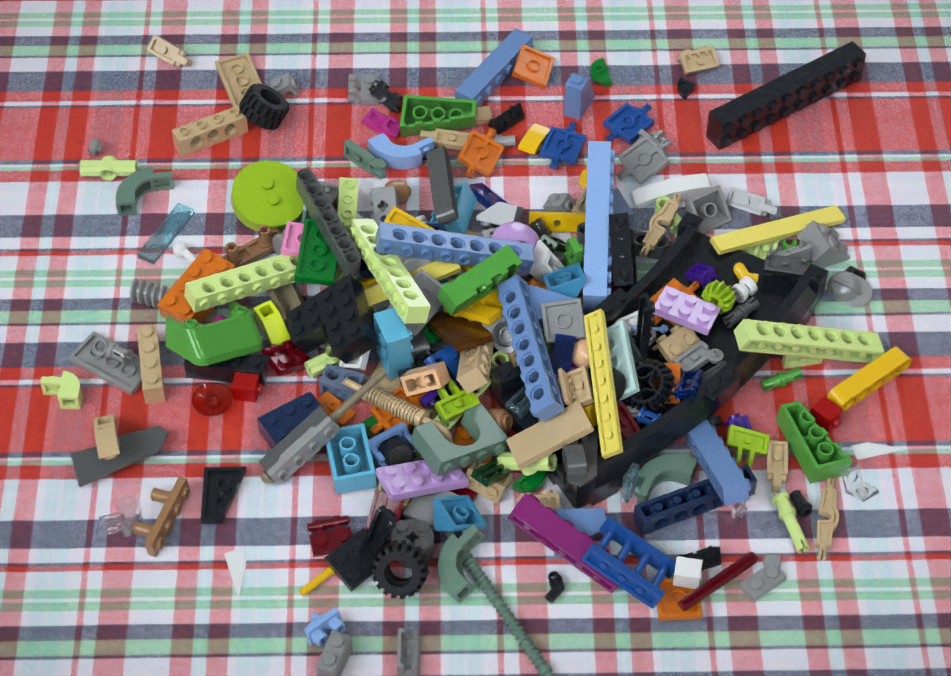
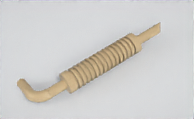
(398, 407)

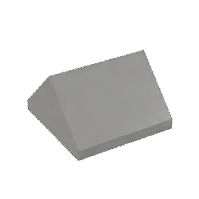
(711, 207)

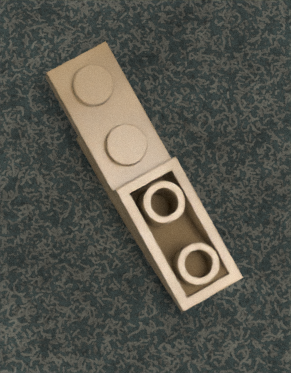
(107, 436)

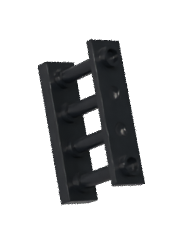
(622, 251)

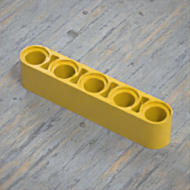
(869, 378)

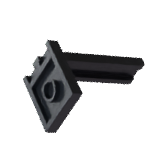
(644, 329)
(356, 556)

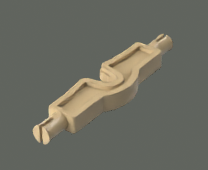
(657, 232)
(825, 528)

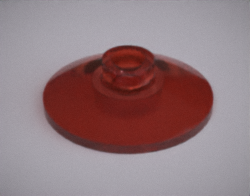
(209, 393)

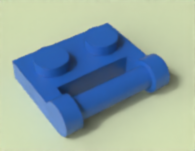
(451, 361)

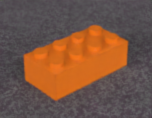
(174, 302)

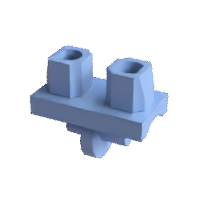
(322, 625)

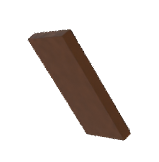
(459, 331)

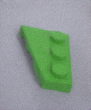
(573, 253)

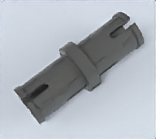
(741, 312)

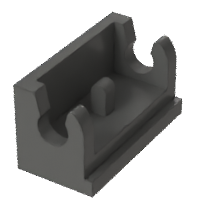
(784, 266)

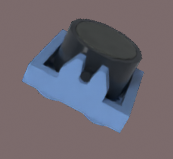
(392, 446)

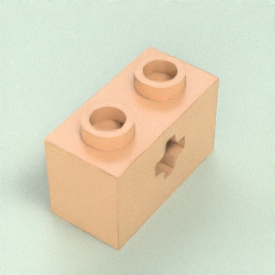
(425, 378)

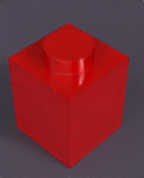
(246, 387)
(827, 414)

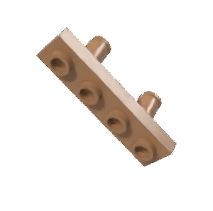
(252, 250)
(164, 523)

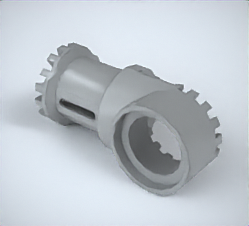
(112, 351)

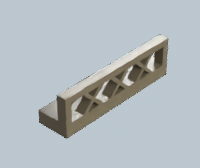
(286, 299)

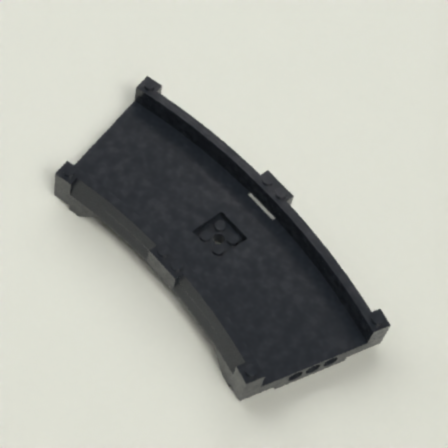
(780, 301)

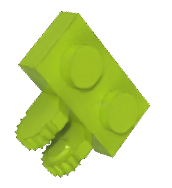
(456, 404)
(747, 440)

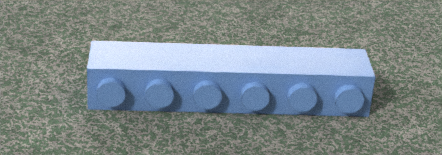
(493, 68)
(718, 464)

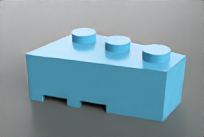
(465, 203)

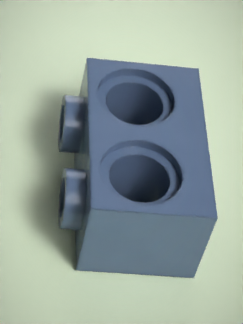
(332, 379)

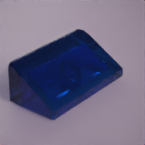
(485, 195)

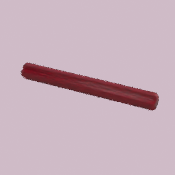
(718, 581)

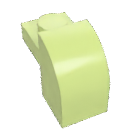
(66, 388)

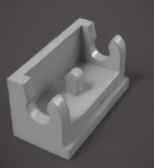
(799, 251)
(408, 653)

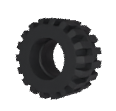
(264, 106)
(394, 584)

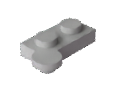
(698, 357)
(764, 579)

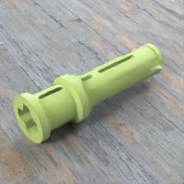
(787, 514)

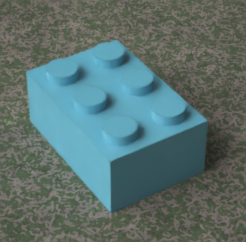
(393, 341)
(351, 460)

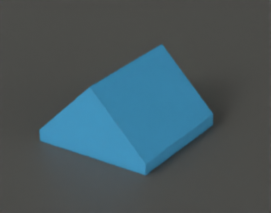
(566, 280)
(456, 514)

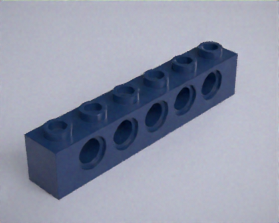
(682, 504)

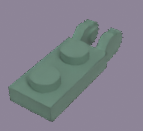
(364, 159)

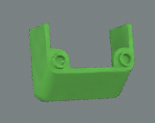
(216, 340)

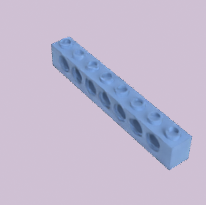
(445, 245)
(530, 349)

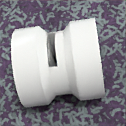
(744, 289)

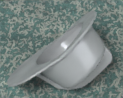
(849, 289)

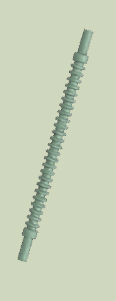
(501, 608)

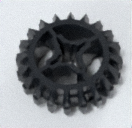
(659, 378)

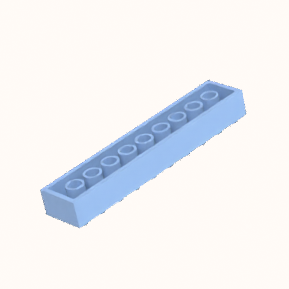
(597, 231)

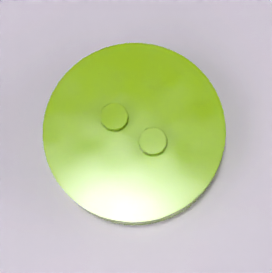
(266, 195)

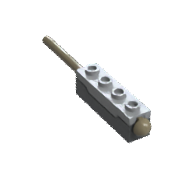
(308, 438)

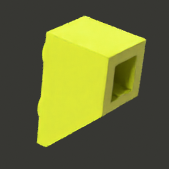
(271, 323)

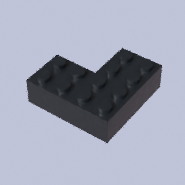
(335, 315)

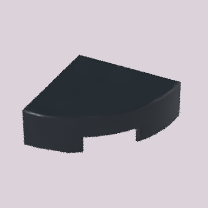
(685, 88)

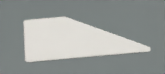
(868, 450)
(236, 564)

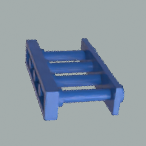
(622, 575)

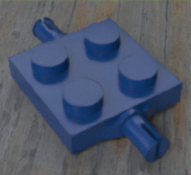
(627, 122)
(563, 145)

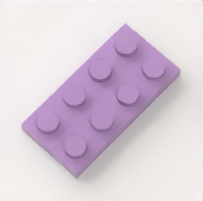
(417, 479)

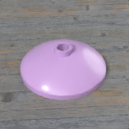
(518, 233)

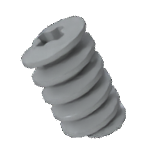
(146, 294)

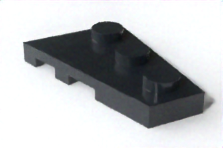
(219, 491)

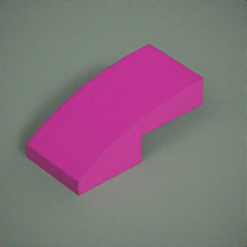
(381, 124)

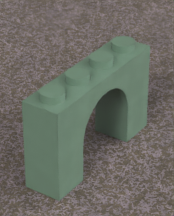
(445, 456)

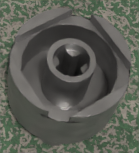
(417, 532)

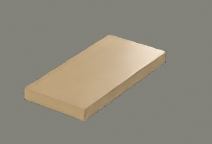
(237, 76)
(549, 436)

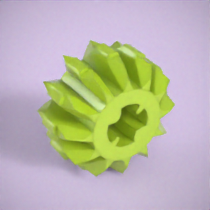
(719, 295)

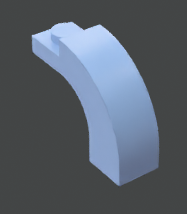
(400, 156)

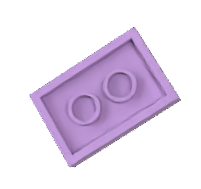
(686, 310)

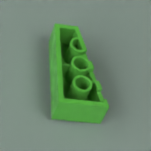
(436, 112)
(479, 280)
(812, 447)

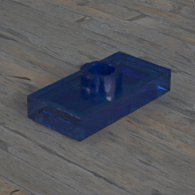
(563, 352)
(689, 384)

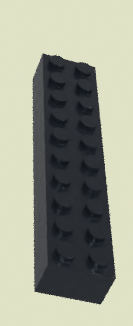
(785, 95)

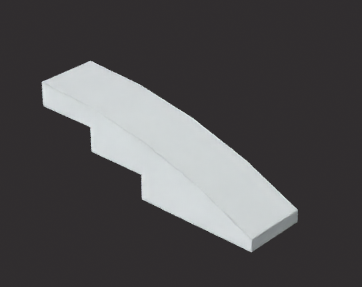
(686, 186)

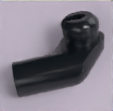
(557, 586)

